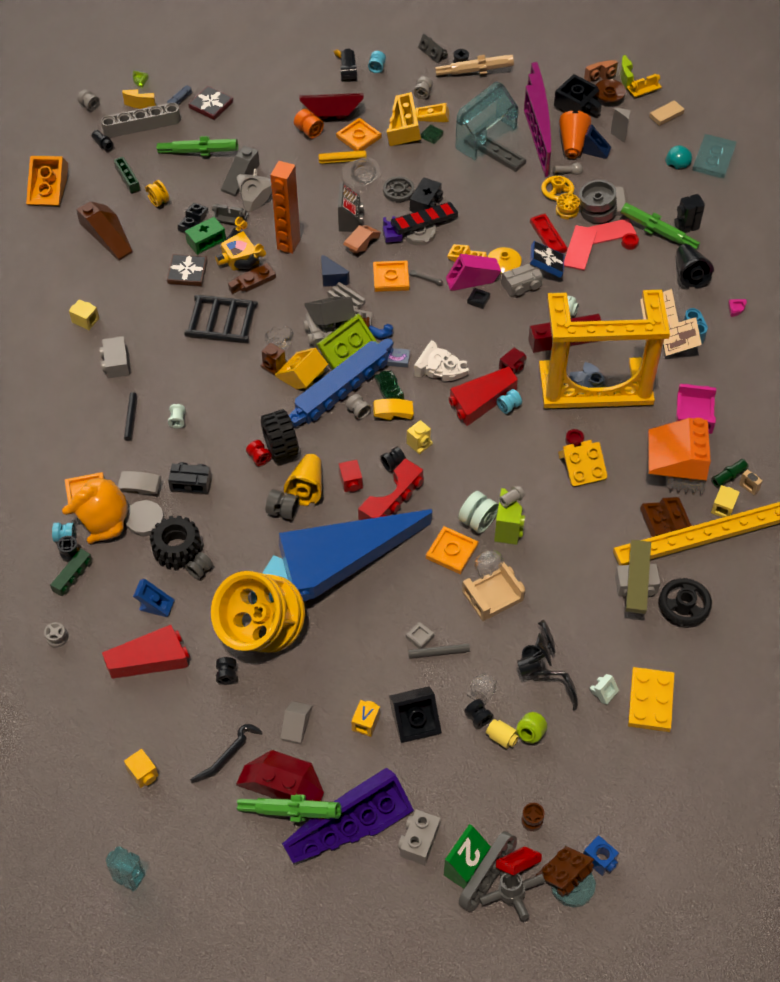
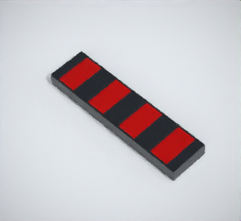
(424, 218)

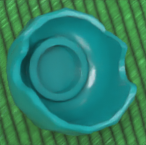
(679, 157)

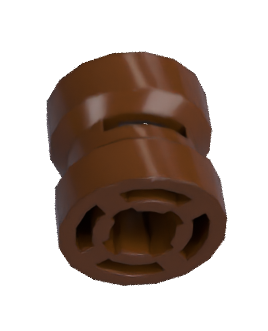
(535, 813)

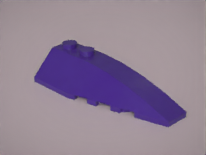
(364, 812)

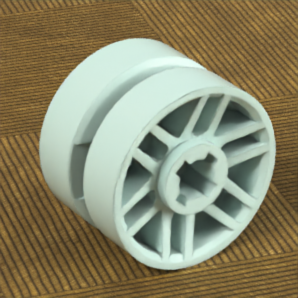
(478, 511)

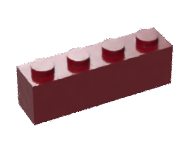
(541, 336)

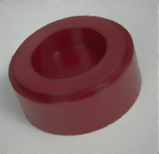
(574, 437)

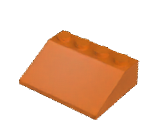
(680, 449)

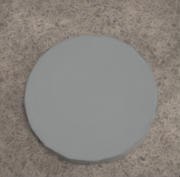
(421, 236)
(143, 516)

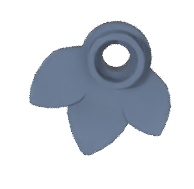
(588, 377)

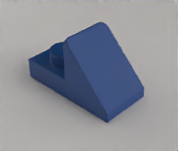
(153, 599)

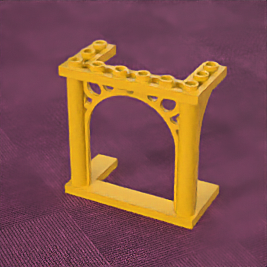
(643, 370)

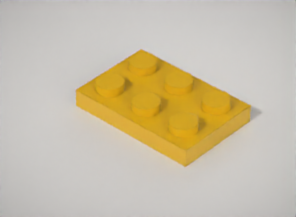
(651, 699)

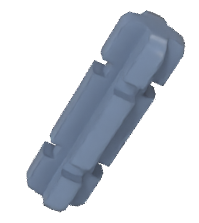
(180, 95)

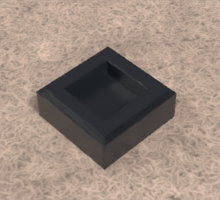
(478, 298)

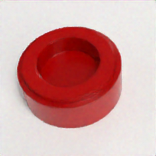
(630, 241)

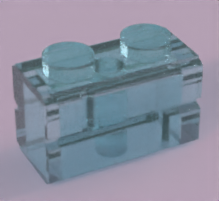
(125, 868)

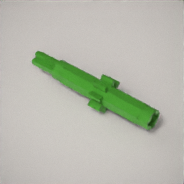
(203, 145)
(653, 223)
(295, 807)

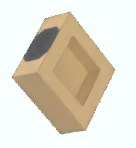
(750, 482)

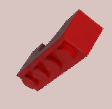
(407, 478)

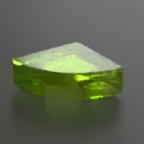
(140, 78)

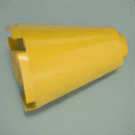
(306, 480)

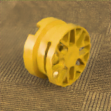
(157, 193)
(567, 206)

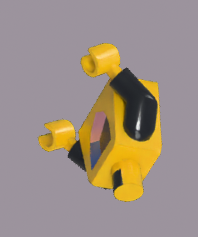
(239, 250)

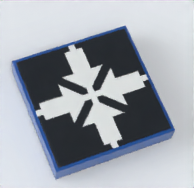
(547, 259)

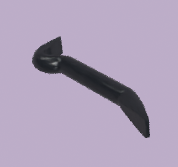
(228, 753)

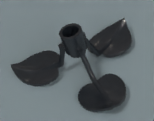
(532, 664)

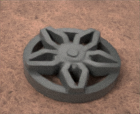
(398, 188)

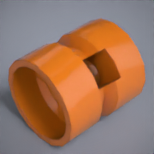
(308, 123)

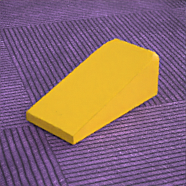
(433, 113)

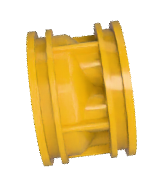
(281, 618)

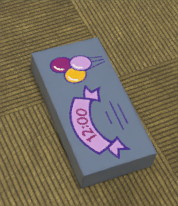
(399, 358)

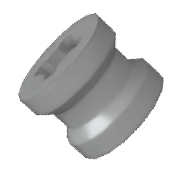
(58, 630)

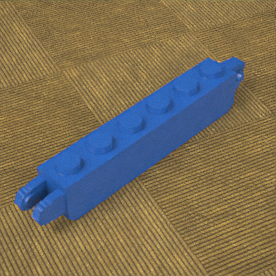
(341, 381)

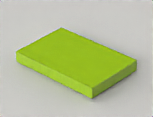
(345, 341)

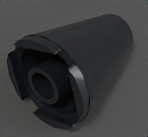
(693, 267)

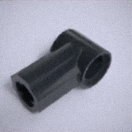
(348, 66)

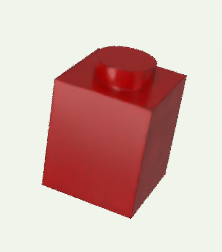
(350, 476)

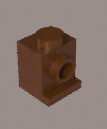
(272, 358)

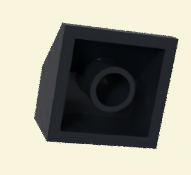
(415, 714)

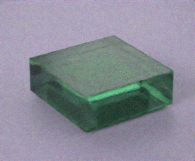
(432, 134)

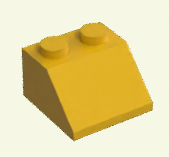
(302, 368)

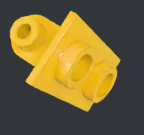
(644, 86)

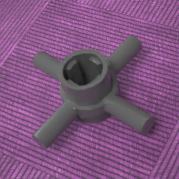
(514, 895)

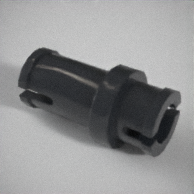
(103, 141)

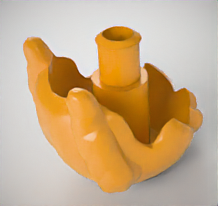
(100, 509)

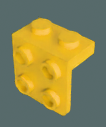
(584, 462)

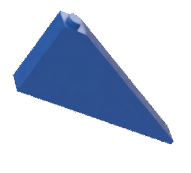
(330, 553)

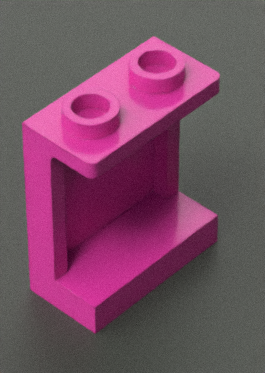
(696, 402)

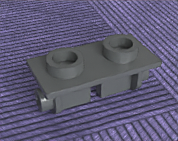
(432, 48)
(227, 215)

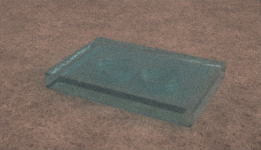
(714, 156)

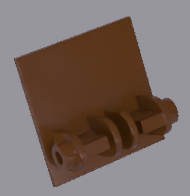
(566, 869)

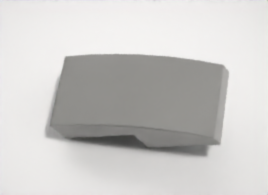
(139, 481)

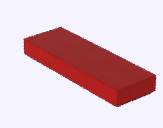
(548, 233)

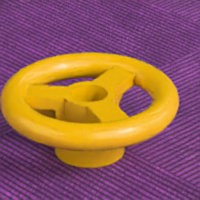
(558, 184)

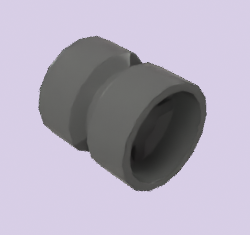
(282, 504)

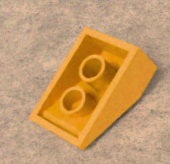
(46, 180)

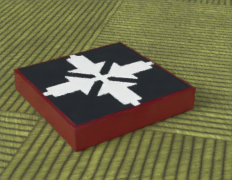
(210, 102)

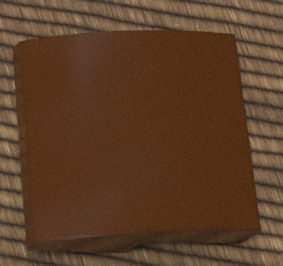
(665, 516)

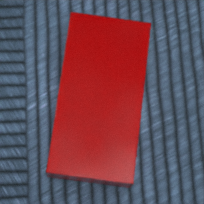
(518, 860)

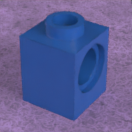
(600, 846)

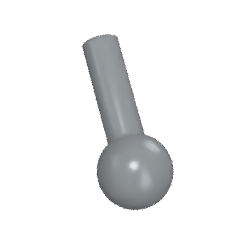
(575, 168)

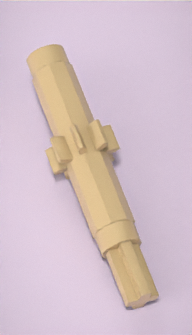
(481, 64)

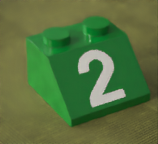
(465, 857)

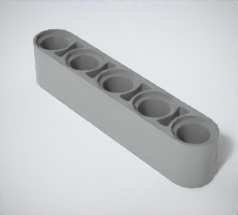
(140, 120)

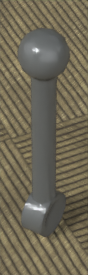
(412, 273)

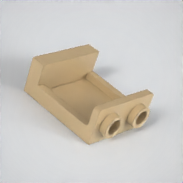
(494, 592)

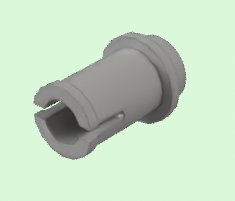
(515, 494)

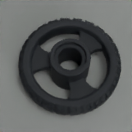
(686, 594)

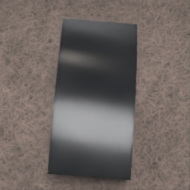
(193, 216)

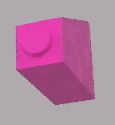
(472, 271)

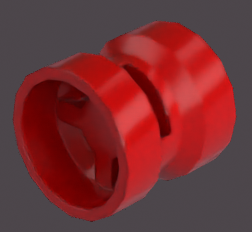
(257, 450)

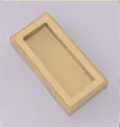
(666, 113)

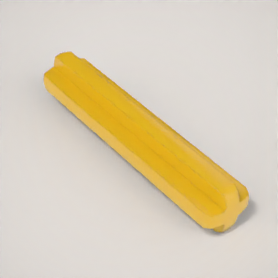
(341, 156)

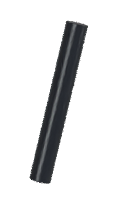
(130, 416)

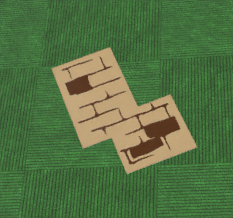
(682, 334)

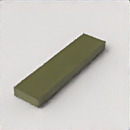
(638, 576)

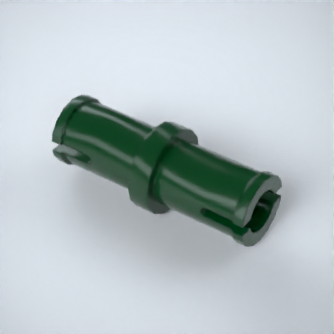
(729, 473)

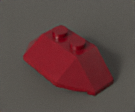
(331, 104)
(280, 777)

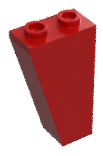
(481, 394)
(147, 654)

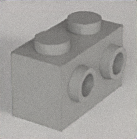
(419, 837)

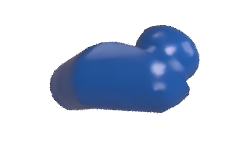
(381, 333)

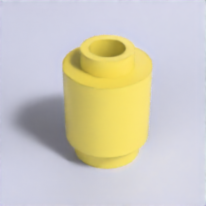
(502, 733)

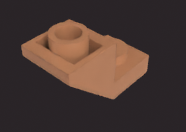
(360, 238)

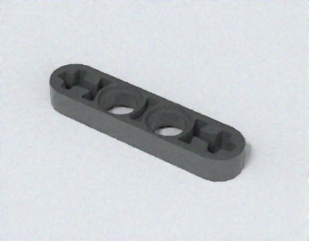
(486, 871)

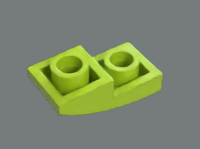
(625, 71)

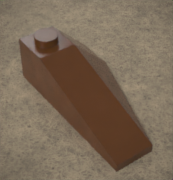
(105, 228)

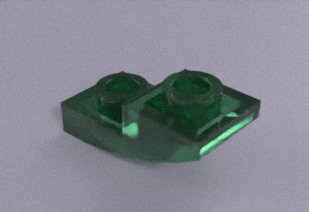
(388, 385)

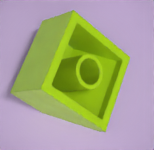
(509, 522)

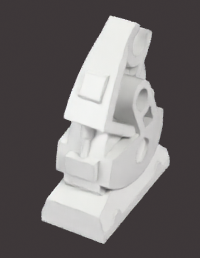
(440, 364)

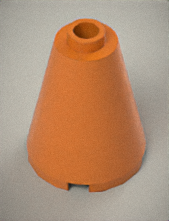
(573, 132)

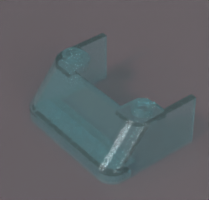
(481, 114)

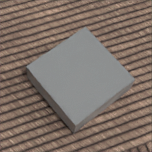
(420, 635)

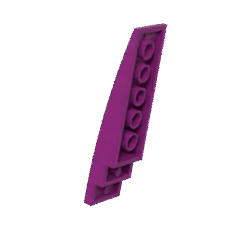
(537, 116)

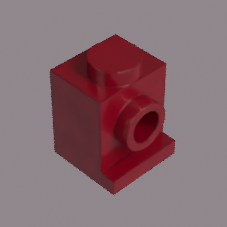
(513, 359)

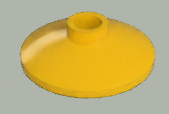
(507, 258)

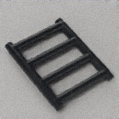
(209, 334)

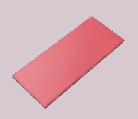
(612, 230)
(580, 247)

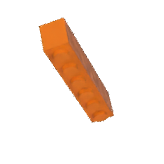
(285, 206)

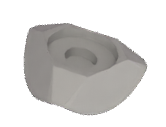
(253, 190)

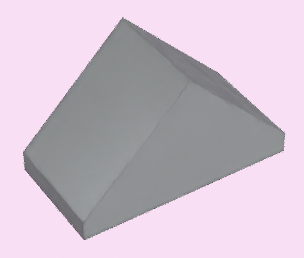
(295, 722)

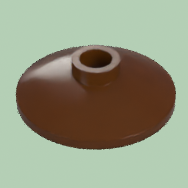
(611, 90)

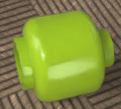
(531, 727)

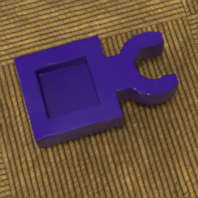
(389, 232)

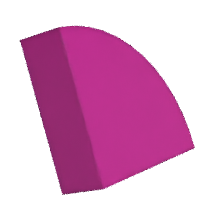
(736, 306)

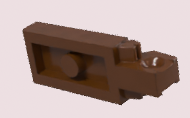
(252, 279)

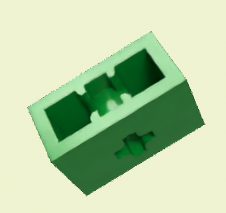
(205, 235)

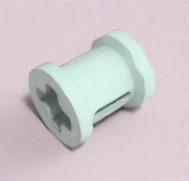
(176, 418)

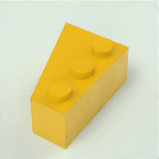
(404, 122)

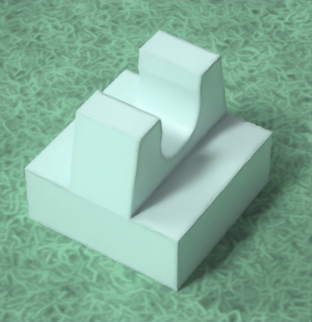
(605, 689)

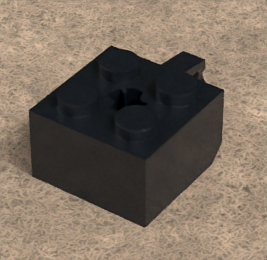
(578, 95)

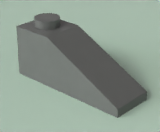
(244, 163)

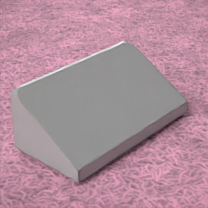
(620, 123)

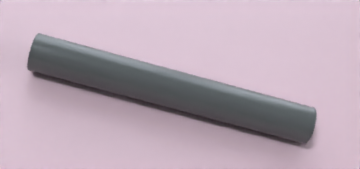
(438, 650)

